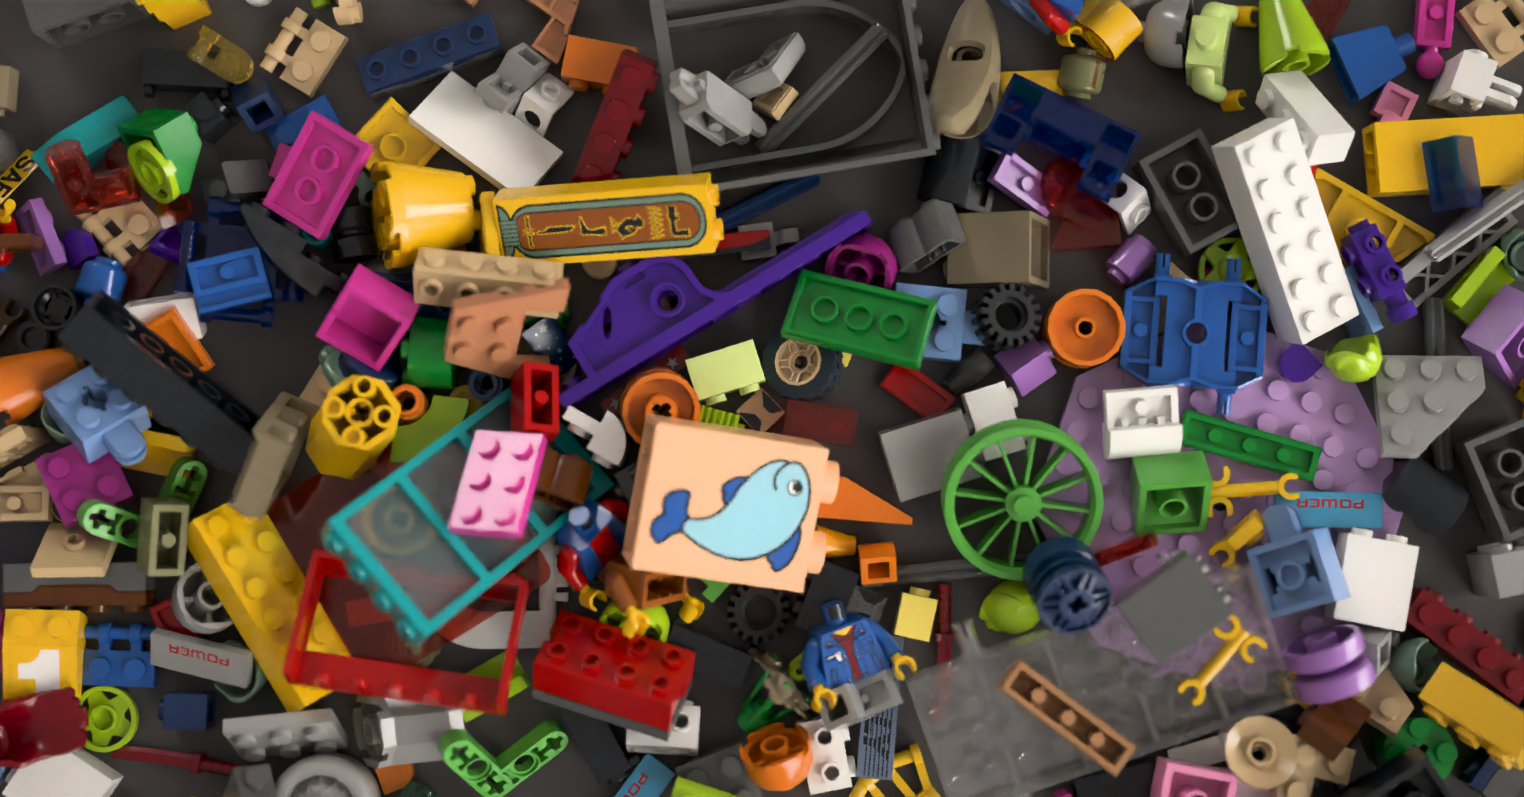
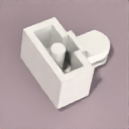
(1470, 82)

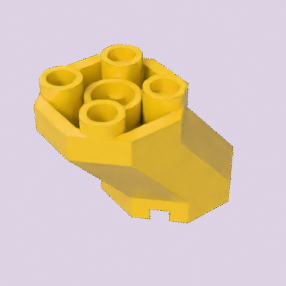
(353, 427)

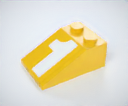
(42, 651)

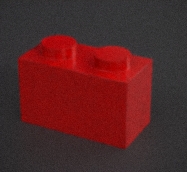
(535, 399)

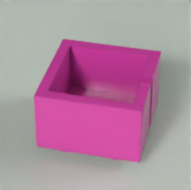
(368, 318)

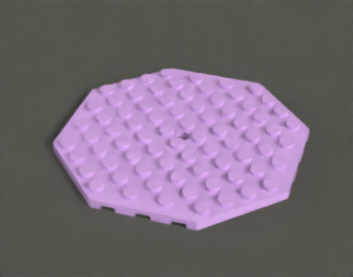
(1312, 412)

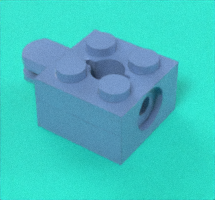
(951, 323)
(98, 417)
(1285, 561)

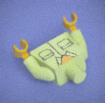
(1209, 50)

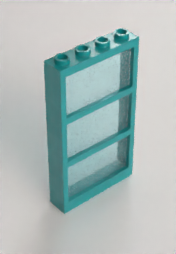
(401, 539)

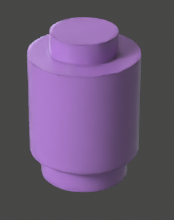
(1130, 260)

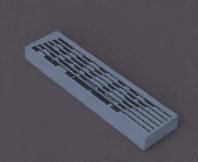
(879, 738)

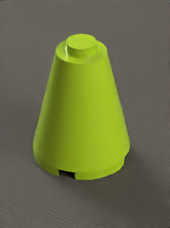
(1289, 39)

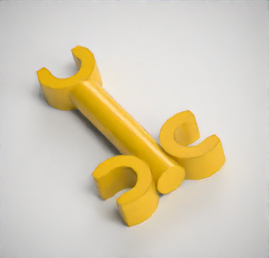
(1221, 491)
(1236, 639)

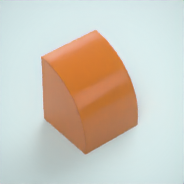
(877, 563)

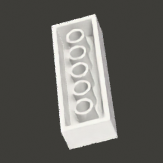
(1285, 230)

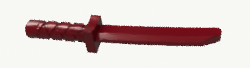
(944, 635)
(195, 762)

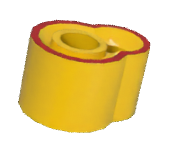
(1108, 27)

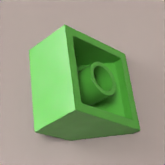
(1170, 492)

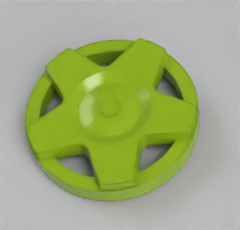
(153, 171)
(1218, 261)
(108, 718)

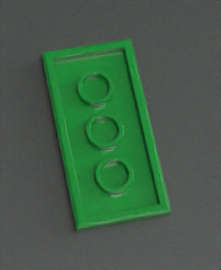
(859, 319)

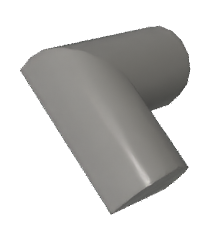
(770, 69)

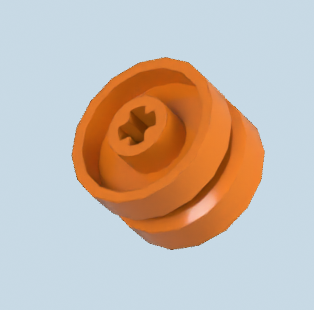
(1100, 317)
(651, 387)

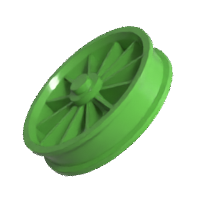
(1020, 499)

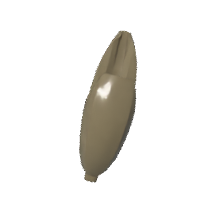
(967, 74)

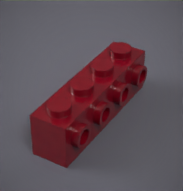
(616, 118)
(1466, 646)

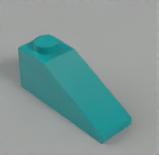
(94, 133)

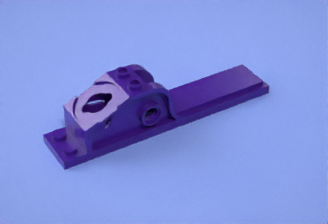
(647, 332)

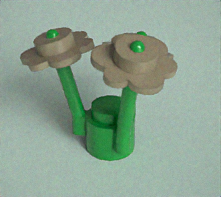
(781, 690)

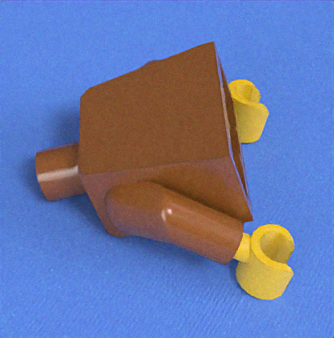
(645, 590)

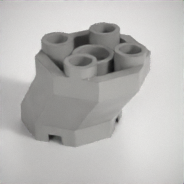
(401, 730)

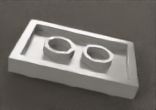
(285, 734)

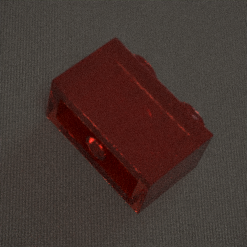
(820, 422)

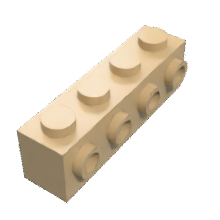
(457, 272)

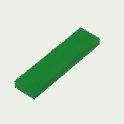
(1249, 445)

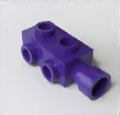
(1373, 272)

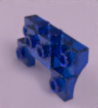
(1065, 130)

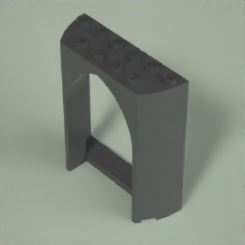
(893, 134)

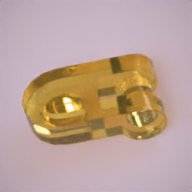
(231, 62)

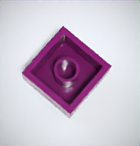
(75, 481)

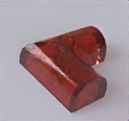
(87, 190)

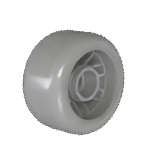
(327, 776)

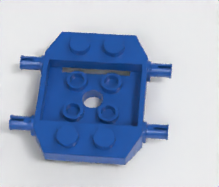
(1202, 304)

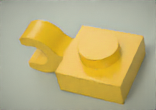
(1245, 532)

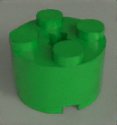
(425, 355)
(1426, 735)

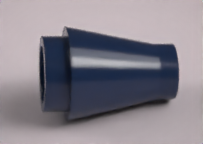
(479, 386)

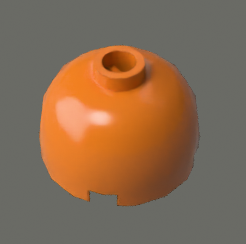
(777, 756)

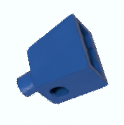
(1368, 60)

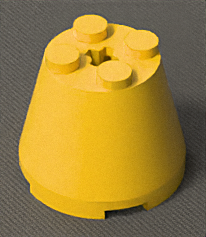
(421, 209)

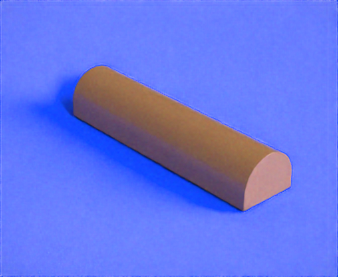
(1065, 717)

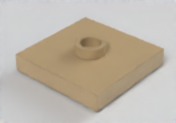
(72, 553)

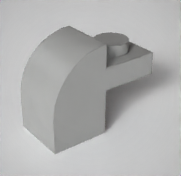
(513, 78)
(860, 701)

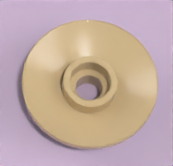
(1276, 745)

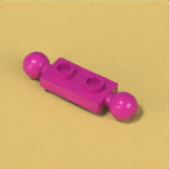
(1432, 33)

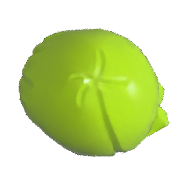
(1355, 358)
(1009, 608)

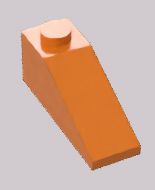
(858, 504)

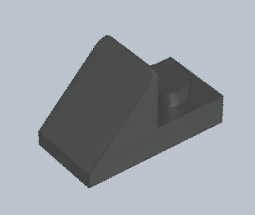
(239, 182)

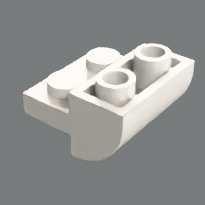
(1141, 422)
(609, 439)

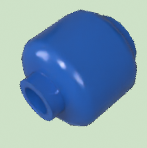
(104, 275)

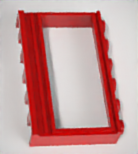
(393, 679)

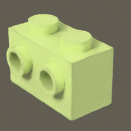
(726, 372)

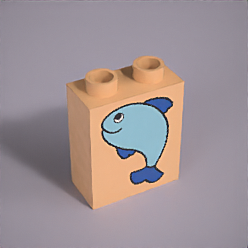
(728, 504)

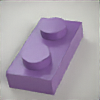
(1019, 182)
(38, 220)

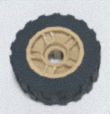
(808, 384)

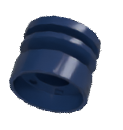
(1067, 585)

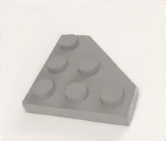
(1421, 399)

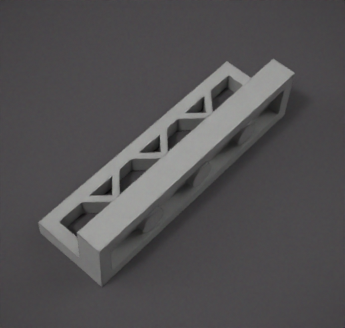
(1420, 261)

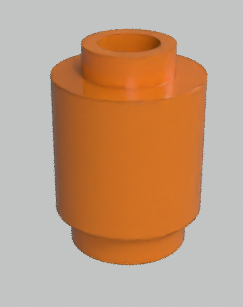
(410, 392)

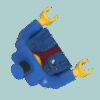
(847, 651)

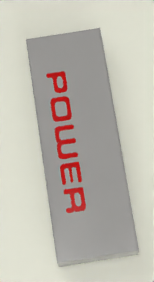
(201, 658)

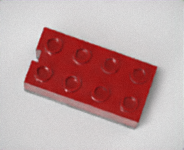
(612, 676)

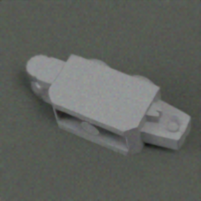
(715, 108)

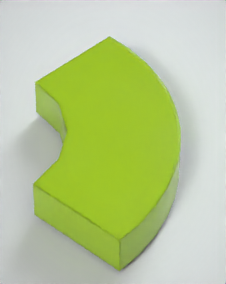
(440, 418)

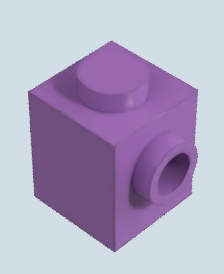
(1027, 365)

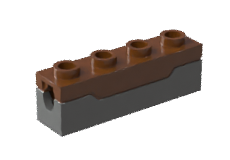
(120, 586)

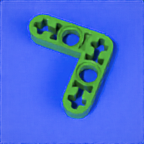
(119, 514)
(502, 768)

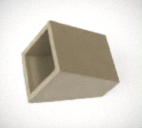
(1001, 250)

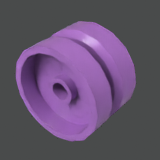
(1329, 664)

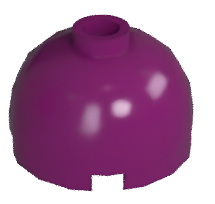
(863, 260)

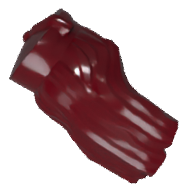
(41, 727)

